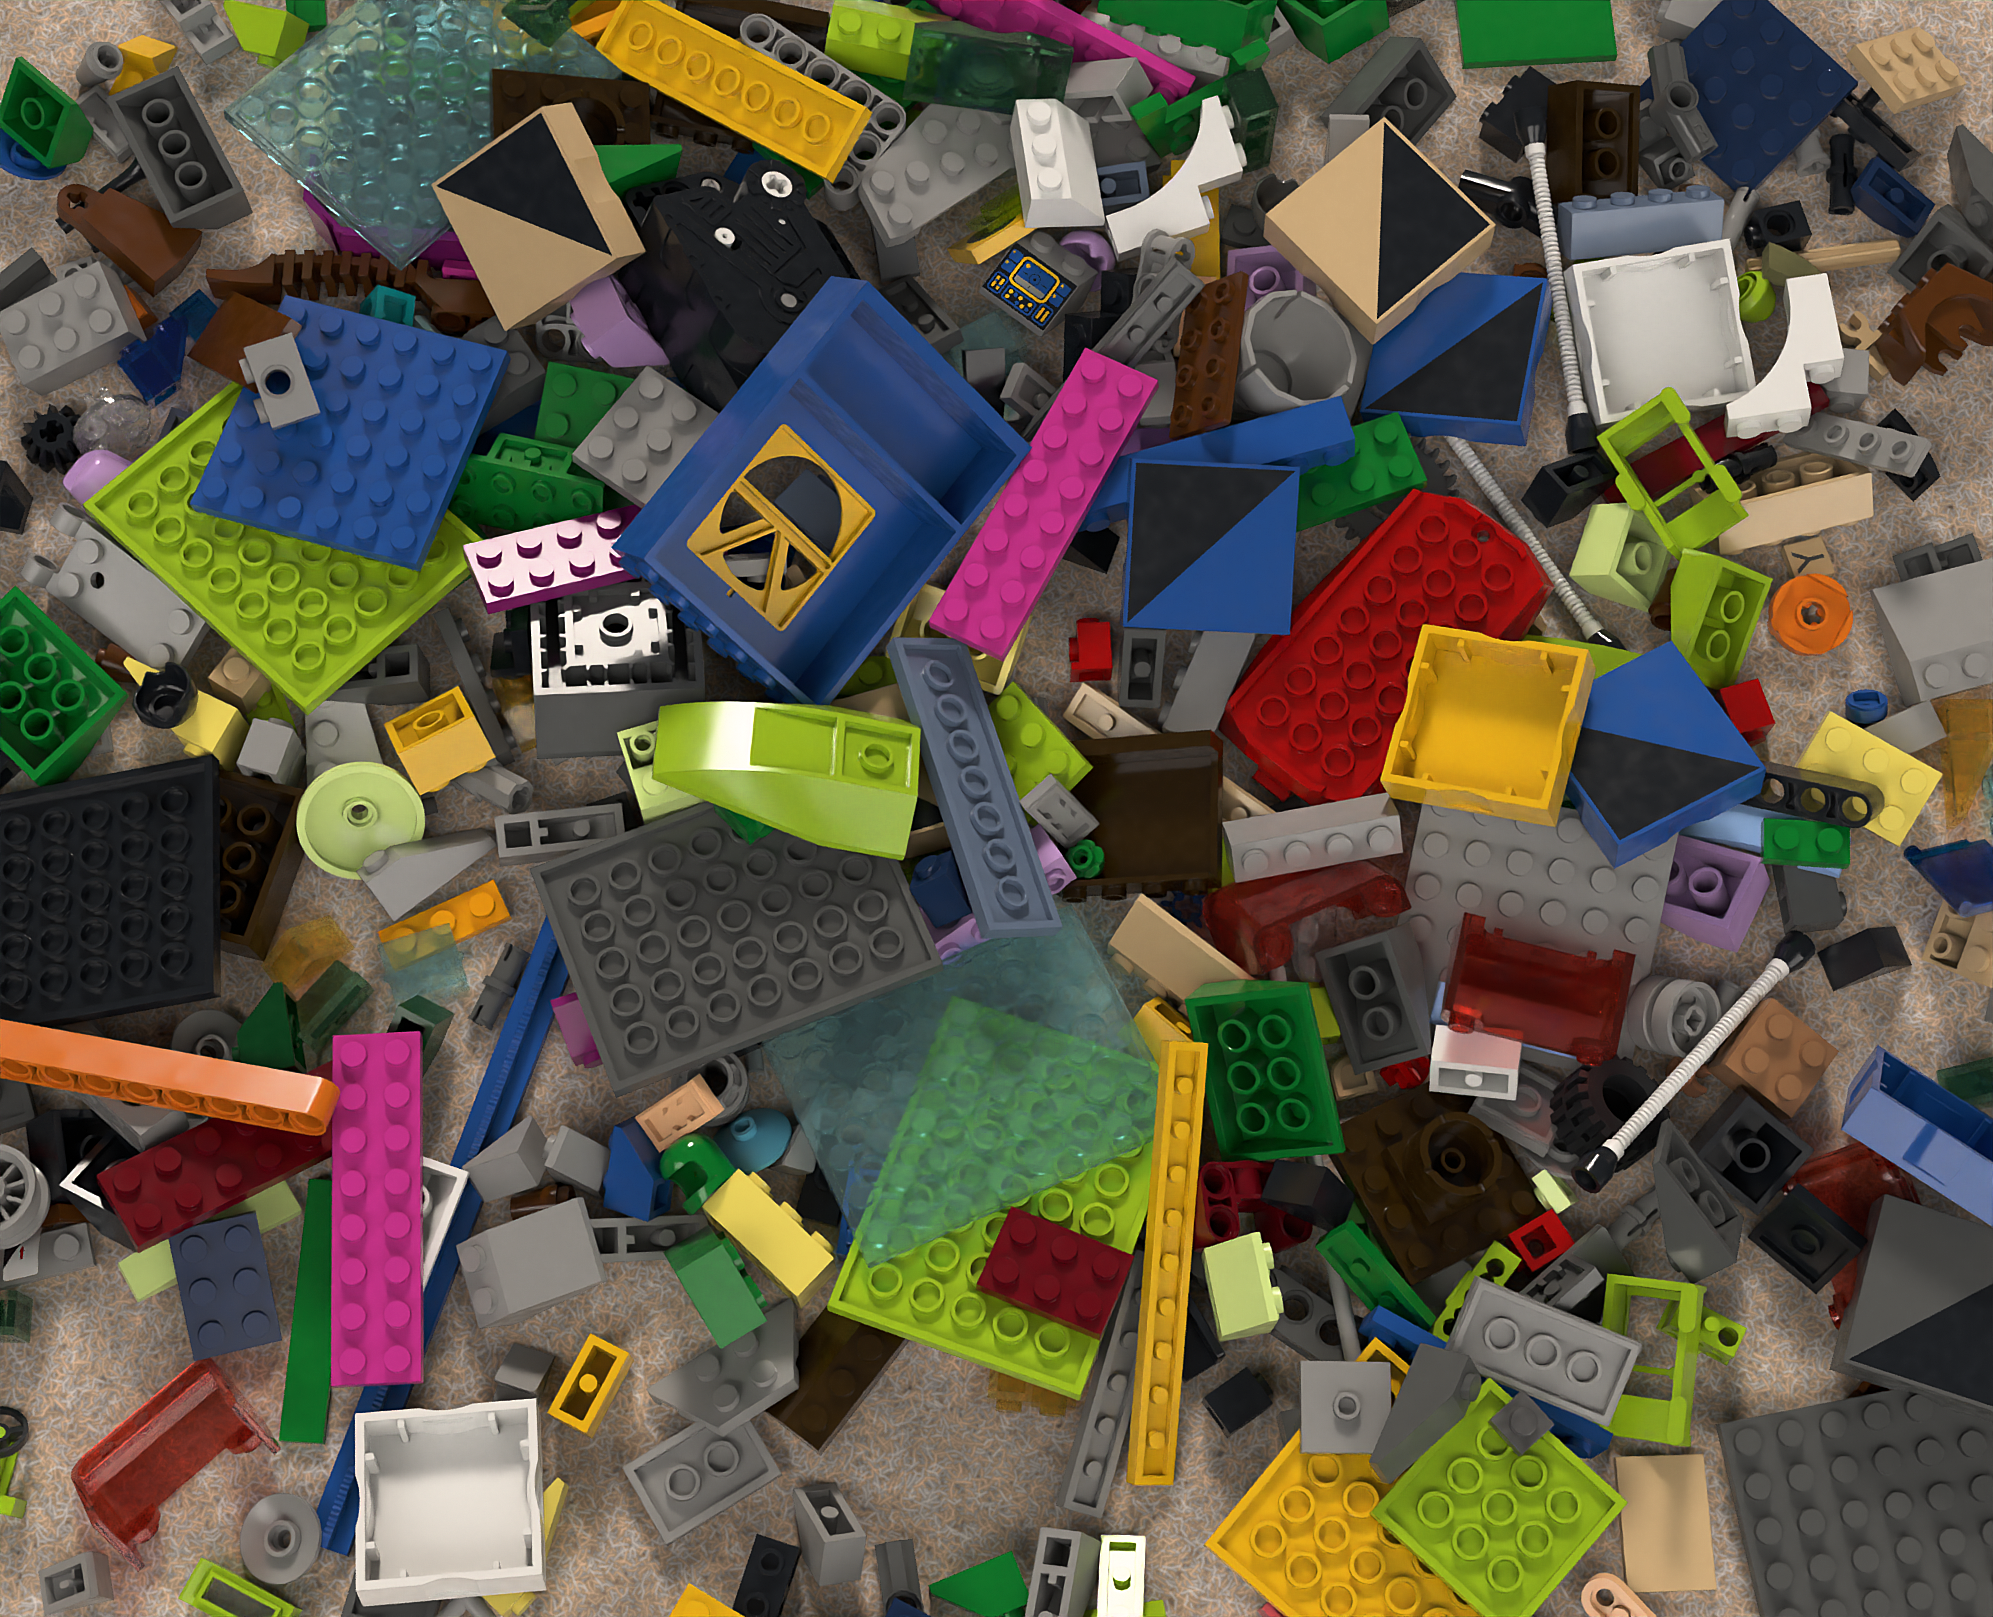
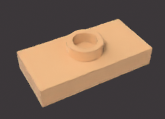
(679, 1112)

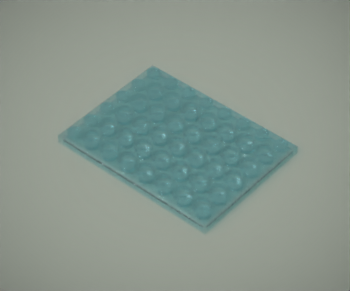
(394, 105)
(969, 1087)

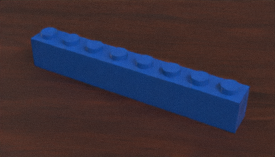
(1295, 437)

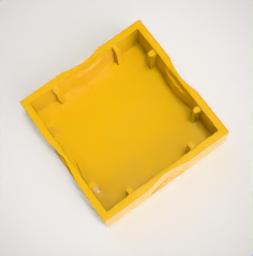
(1489, 725)

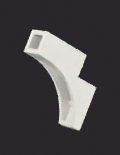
(1178, 205)
(1809, 354)

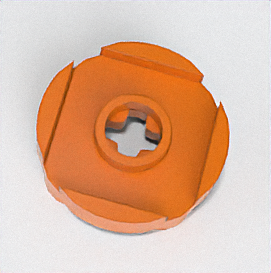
(1832, 607)

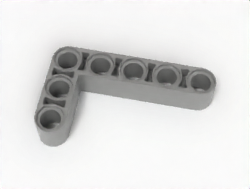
(817, 65)

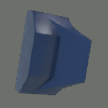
(1890, 199)

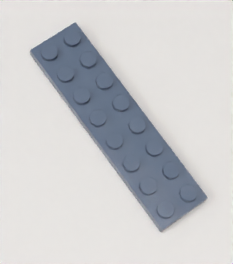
(974, 789)

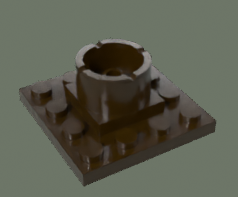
(608, 108)
(1433, 1181)

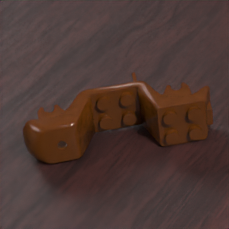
(1932, 321)

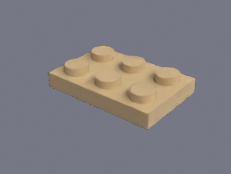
(1906, 69)

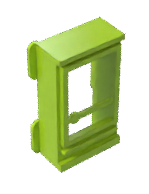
(1703, 520)
(1649, 1417)

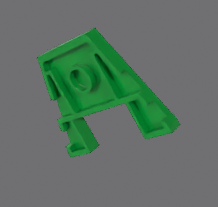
(1177, 125)

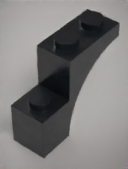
(1088, 328)

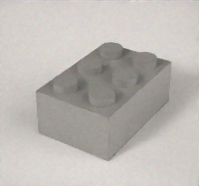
(70, 328)

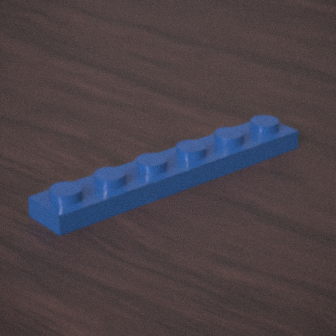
(1403, 1337)

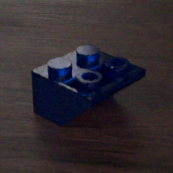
(158, 365)

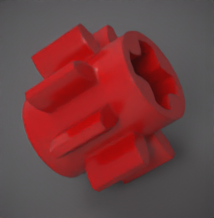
(1407, 1073)

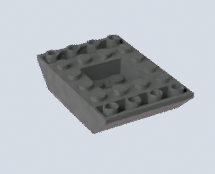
(605, 681)

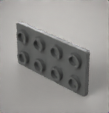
(1580, 1276)

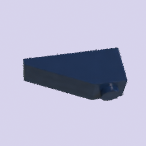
(940, 889)

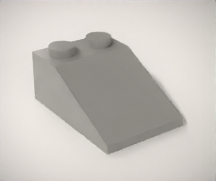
(531, 1264)

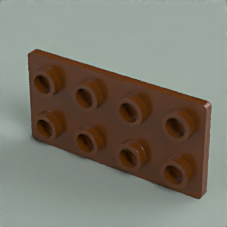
(1209, 357)

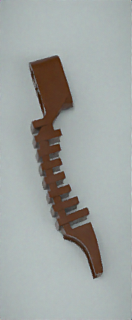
(453, 303)

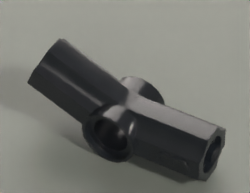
(1509, 201)

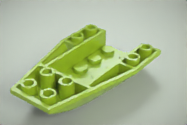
(798, 767)

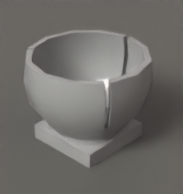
(1291, 355)

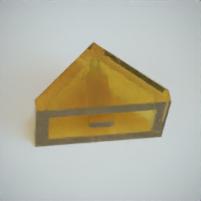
(306, 952)

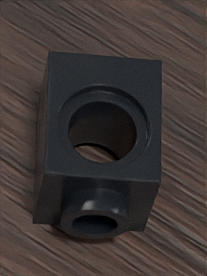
(1784, 218)
(1238, 1401)

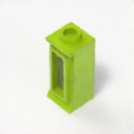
(230, 1595)

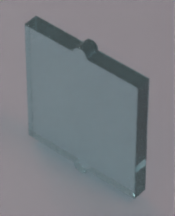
(424, 965)

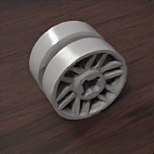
(1671, 1014)

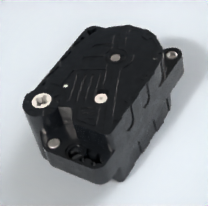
(726, 270)

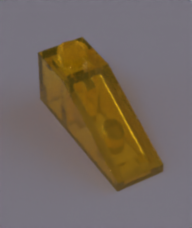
(1964, 753)

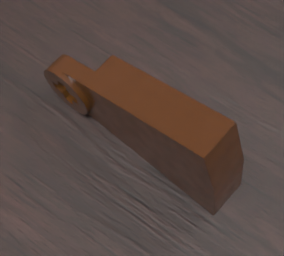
(130, 234)

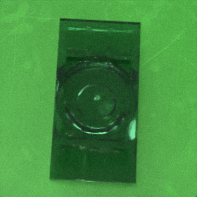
(982, 68)

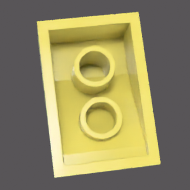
(212, 728)

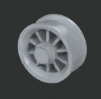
(23, 1197)

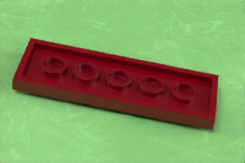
(206, 1173)

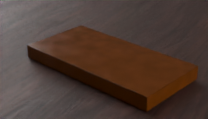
(236, 326)

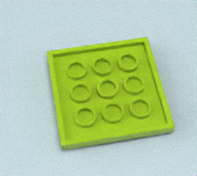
(1494, 1520)

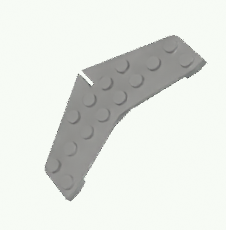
(956, 154)

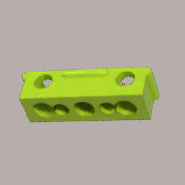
(1494, 1254)

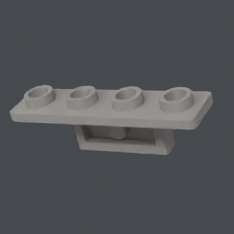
(1861, 444)

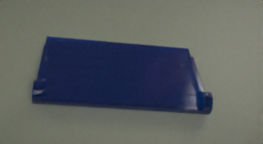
(1958, 873)

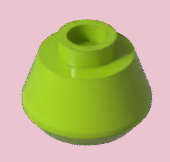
(1756, 297)

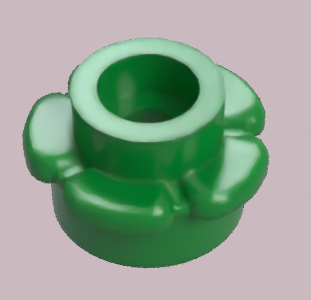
(1094, 863)

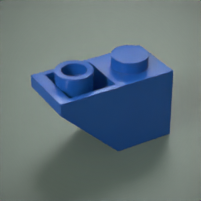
(634, 1177)

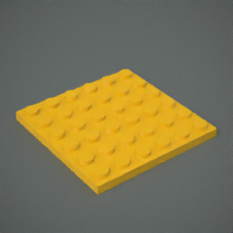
(1313, 1545)

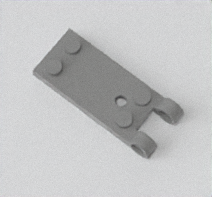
(130, 606)

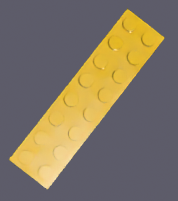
(734, 85)

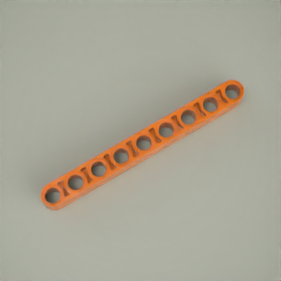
(166, 1078)

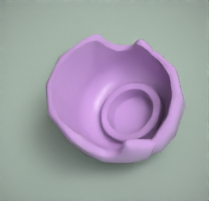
(1093, 250)

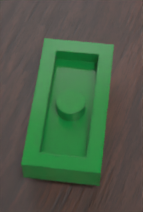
(1804, 843)

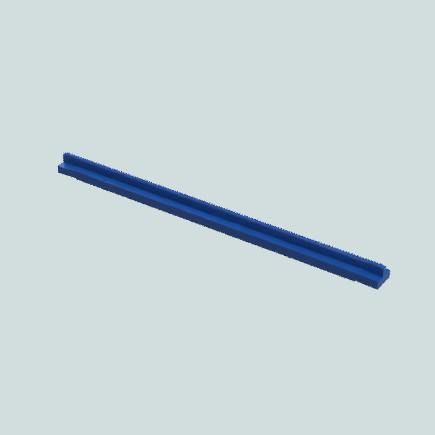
(488, 1120)

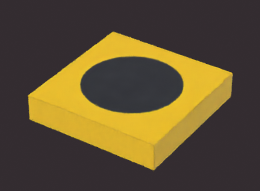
(982, 245)

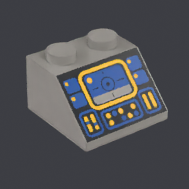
(1039, 282)

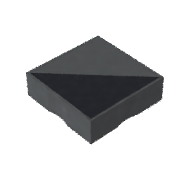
(1922, 1307)

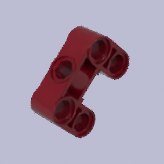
(1234, 1190)

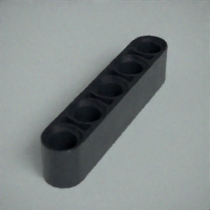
(1799, 801)

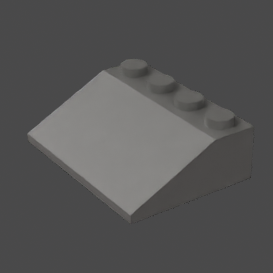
(1939, 631)

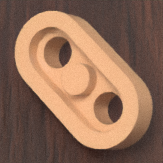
(1625, 1601)

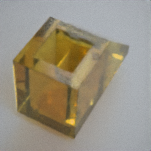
(517, 705)
(1012, 1394)

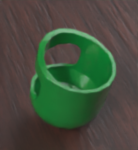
(700, 1154)

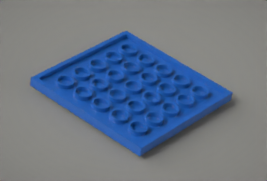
(381, 455)

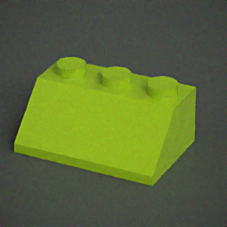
(874, 36)

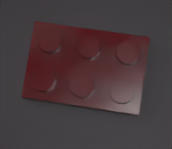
(1055, 1273)

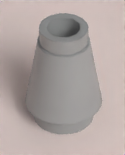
(100, 63)

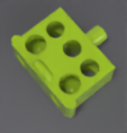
(1711, 1326)

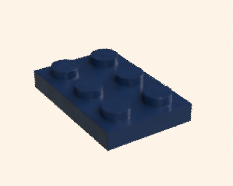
(225, 1286)

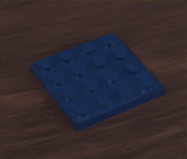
(1757, 88)

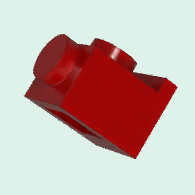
(1090, 651)
(1546, 1231)

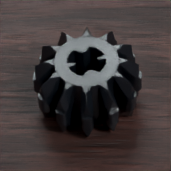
(42, 442)

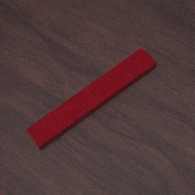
(1677, 460)

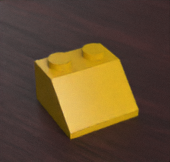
(439, 741)

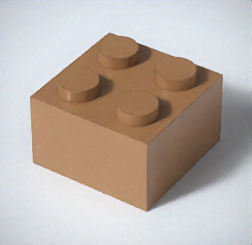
(1773, 1058)

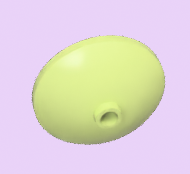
(341, 838)

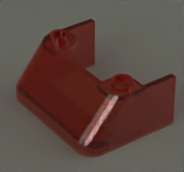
(161, 1450)

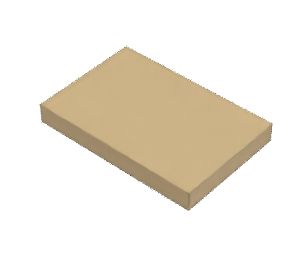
(1665, 1523)

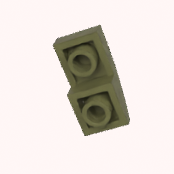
(1784, 264)

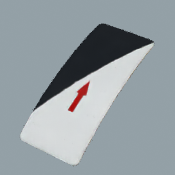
(22, 1259)

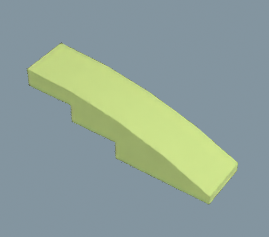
(154, 1267)

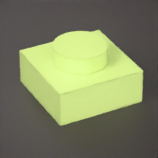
(1553, 1192)

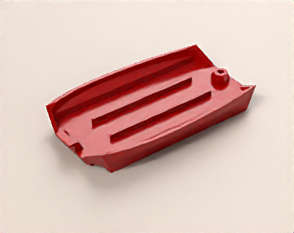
(1329, 694)

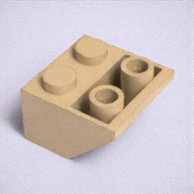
(1962, 944)

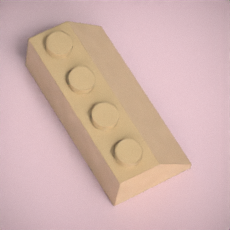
(1796, 499)
(1167, 955)

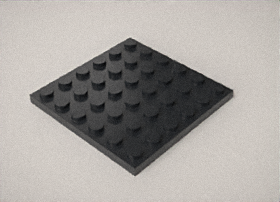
(111, 894)

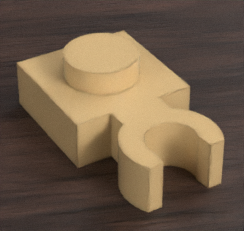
(1864, 339)

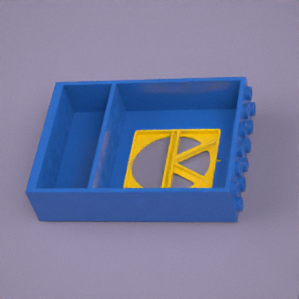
(911, 470)

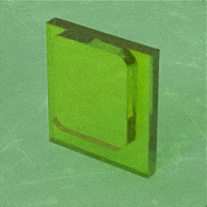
(997, 211)

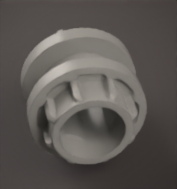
(733, 1098)

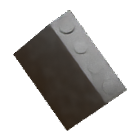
(256, 860)

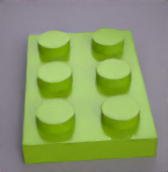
(1033, 744)

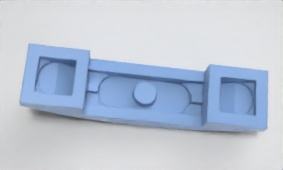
(1742, 829)

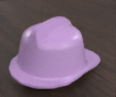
(93, 472)

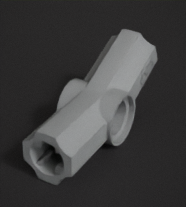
(497, 787)

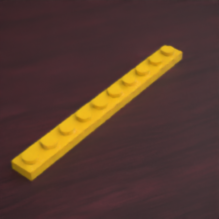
(1167, 1263)

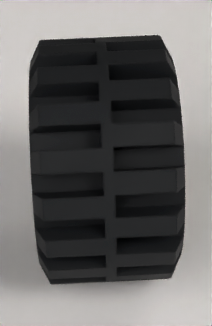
(1598, 1102)

